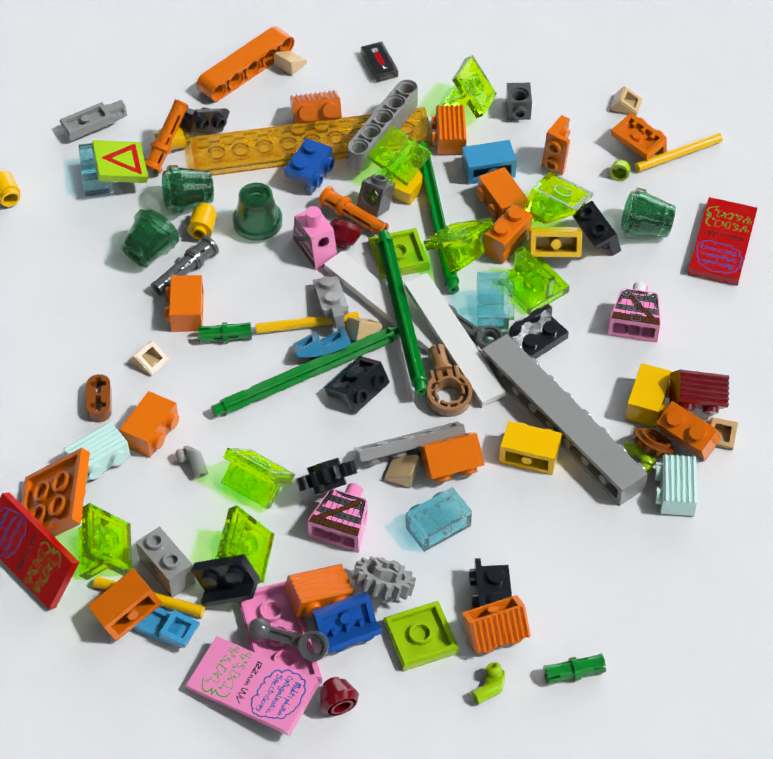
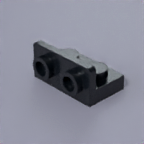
(204, 120)
(597, 228)
(538, 332)
(358, 383)
(226, 580)
(490, 582)

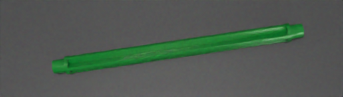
(437, 217)
(402, 313)
(304, 371)

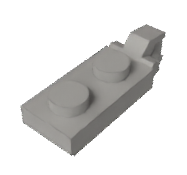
(92, 119)
(331, 299)

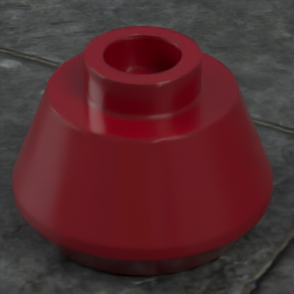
(345, 233)
(337, 696)

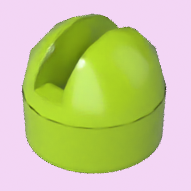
(620, 170)

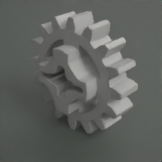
(383, 578)

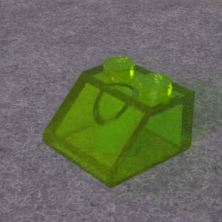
(555, 199)

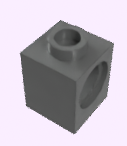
(518, 101)
(368, 198)

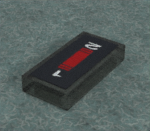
(379, 61)

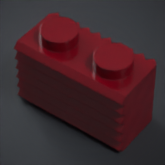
(699, 390)

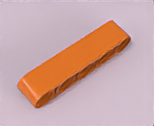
(244, 64)

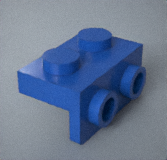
(310, 164)
(347, 622)

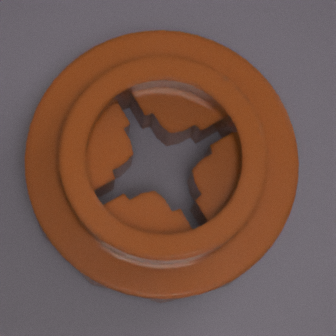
(652, 442)

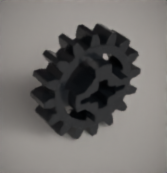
(326, 476)

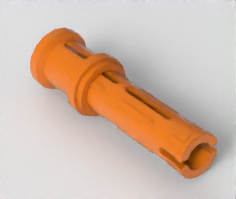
(161, 146)
(344, 207)

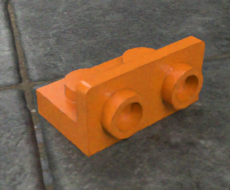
(640, 136)
(557, 146)

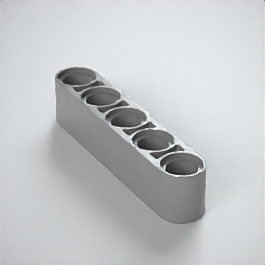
(391, 112)

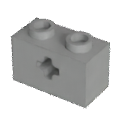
(165, 562)

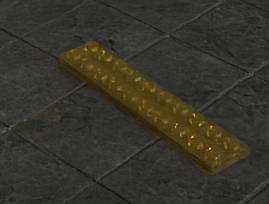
(278, 144)

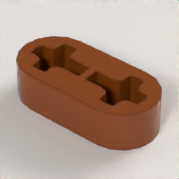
(94, 398)

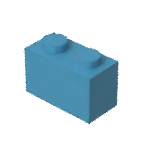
(487, 158)

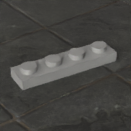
(399, 445)

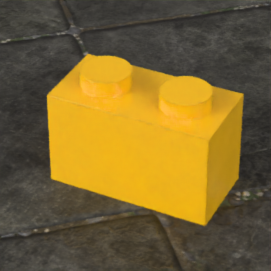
(555, 241)
(648, 395)
(530, 447)

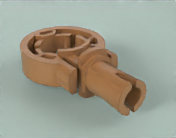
(445, 377)

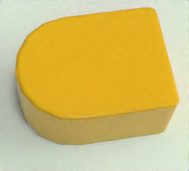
(409, 192)

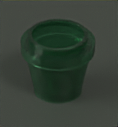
(186, 188)
(257, 213)
(647, 215)
(149, 237)

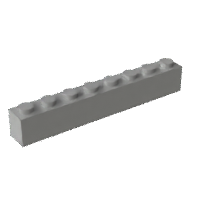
(556, 410)

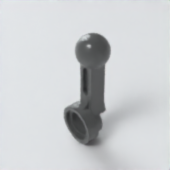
(477, 334)
(261, 629)

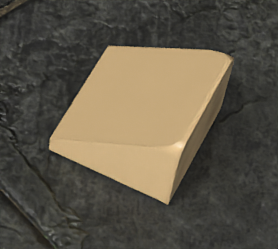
(288, 61)
(626, 102)
(361, 327)
(149, 358)
(727, 431)
(403, 470)

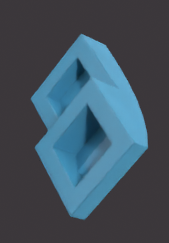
(314, 346)
(168, 627)

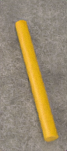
(678, 152)
(298, 323)
(168, 602)

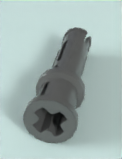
(193, 257)

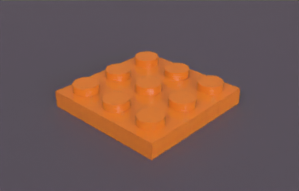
(58, 492)

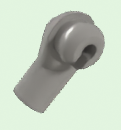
(193, 457)

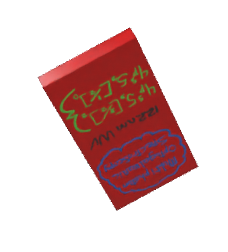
(722, 241)
(34, 552)

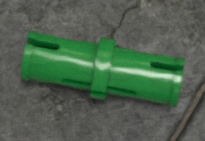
(225, 332)
(574, 668)

